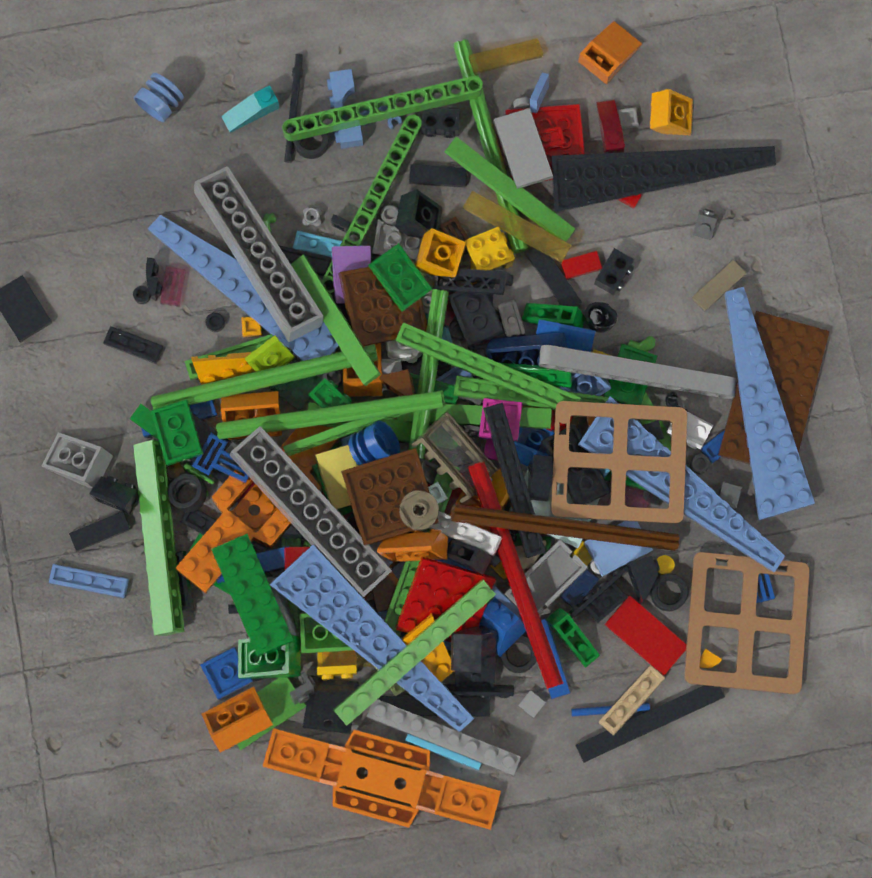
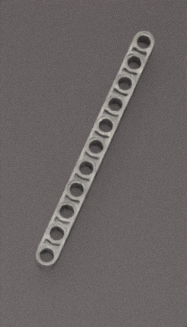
(637, 372)

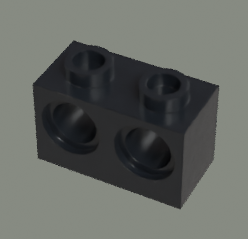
(440, 116)
(611, 270)

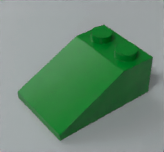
(278, 663)

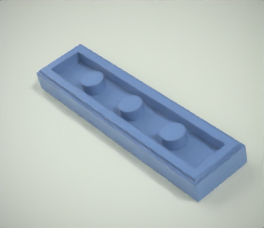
(88, 581)

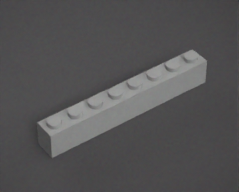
(443, 736)

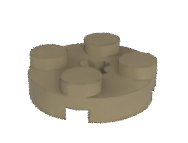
(420, 499)

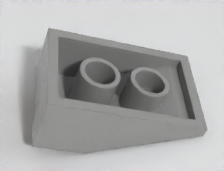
(77, 460)

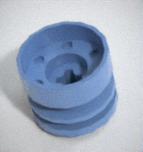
(161, 95)

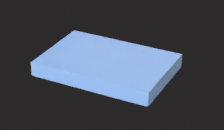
(612, 556)

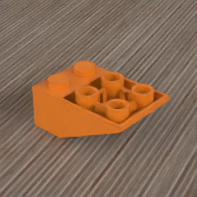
(609, 52)

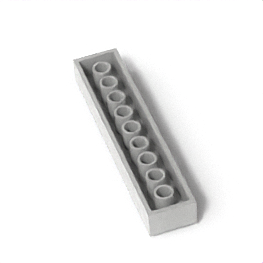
(258, 254)
(309, 511)

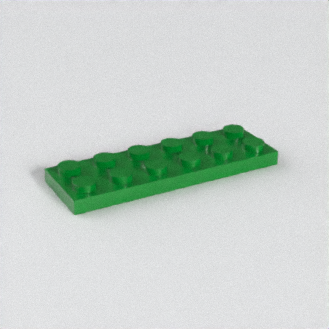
(252, 595)

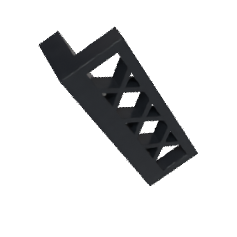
(473, 275)

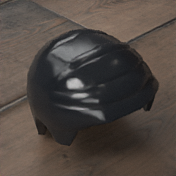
(600, 317)

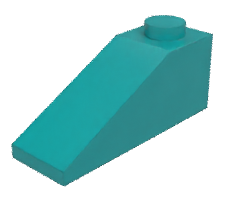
(251, 109)

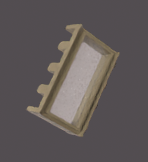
(454, 452)

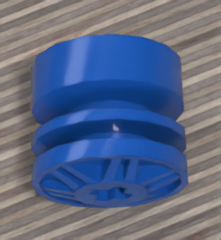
(373, 443)

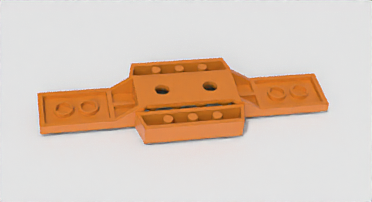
(265, 528)
(423, 788)

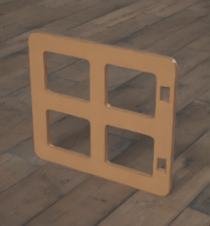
(620, 462)
(746, 624)

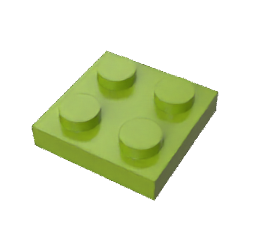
(270, 355)

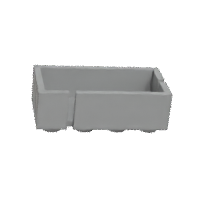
(551, 576)

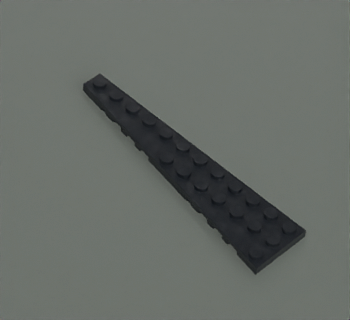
(612, 176)

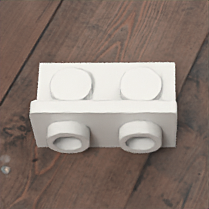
(696, 431)

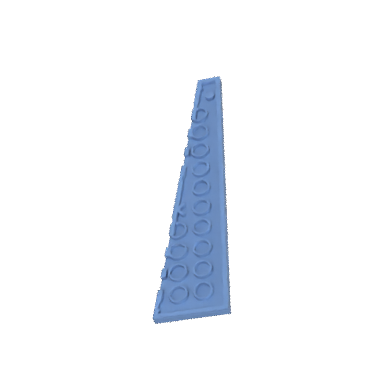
(230, 279)
(700, 500)

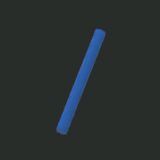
(601, 710)

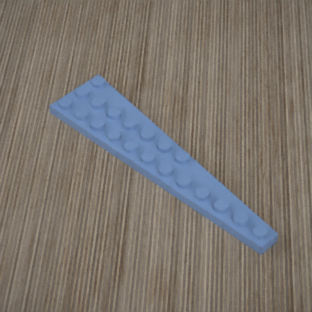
(773, 454)
(337, 606)

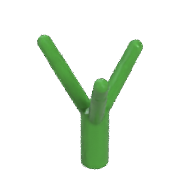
(188, 467)

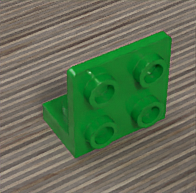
(327, 395)

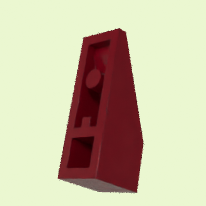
(610, 127)

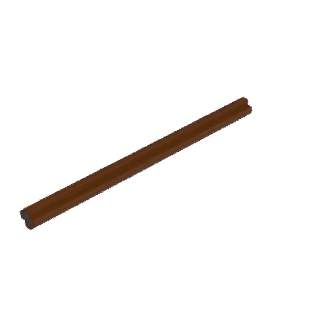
(564, 527)

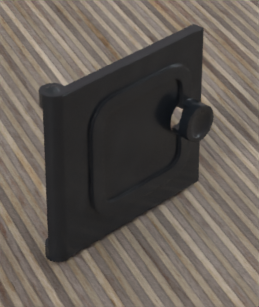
(323, 702)

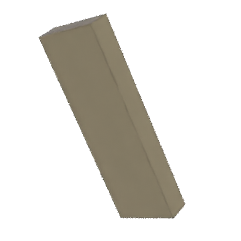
(719, 285)

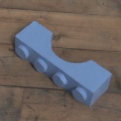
(342, 87)

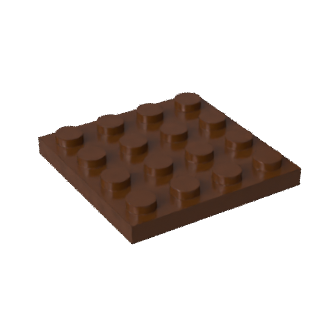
(372, 310)
(378, 491)

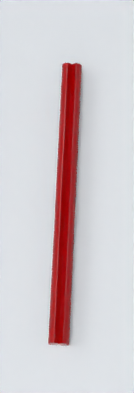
(518, 581)

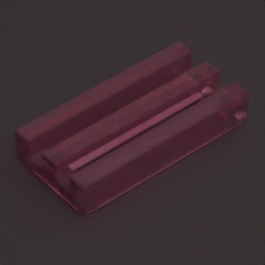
(170, 302)

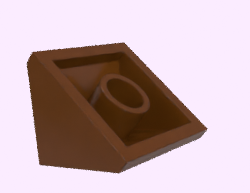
(399, 382)

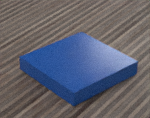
(223, 673)

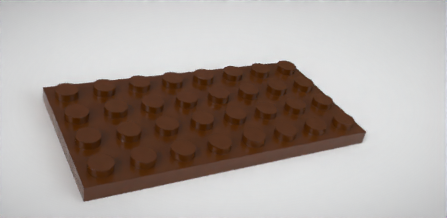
(795, 362)

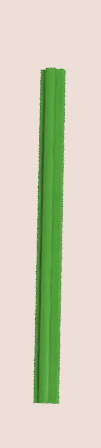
(486, 132)
(429, 367)
(259, 379)
(332, 414)

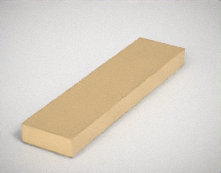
(632, 700)

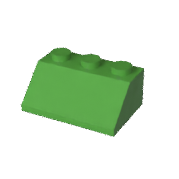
(317, 638)

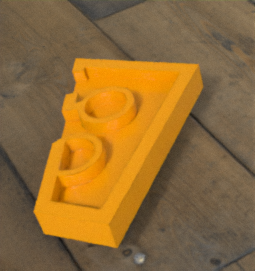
(221, 368)
(438, 660)

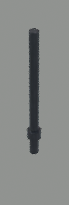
(297, 74)

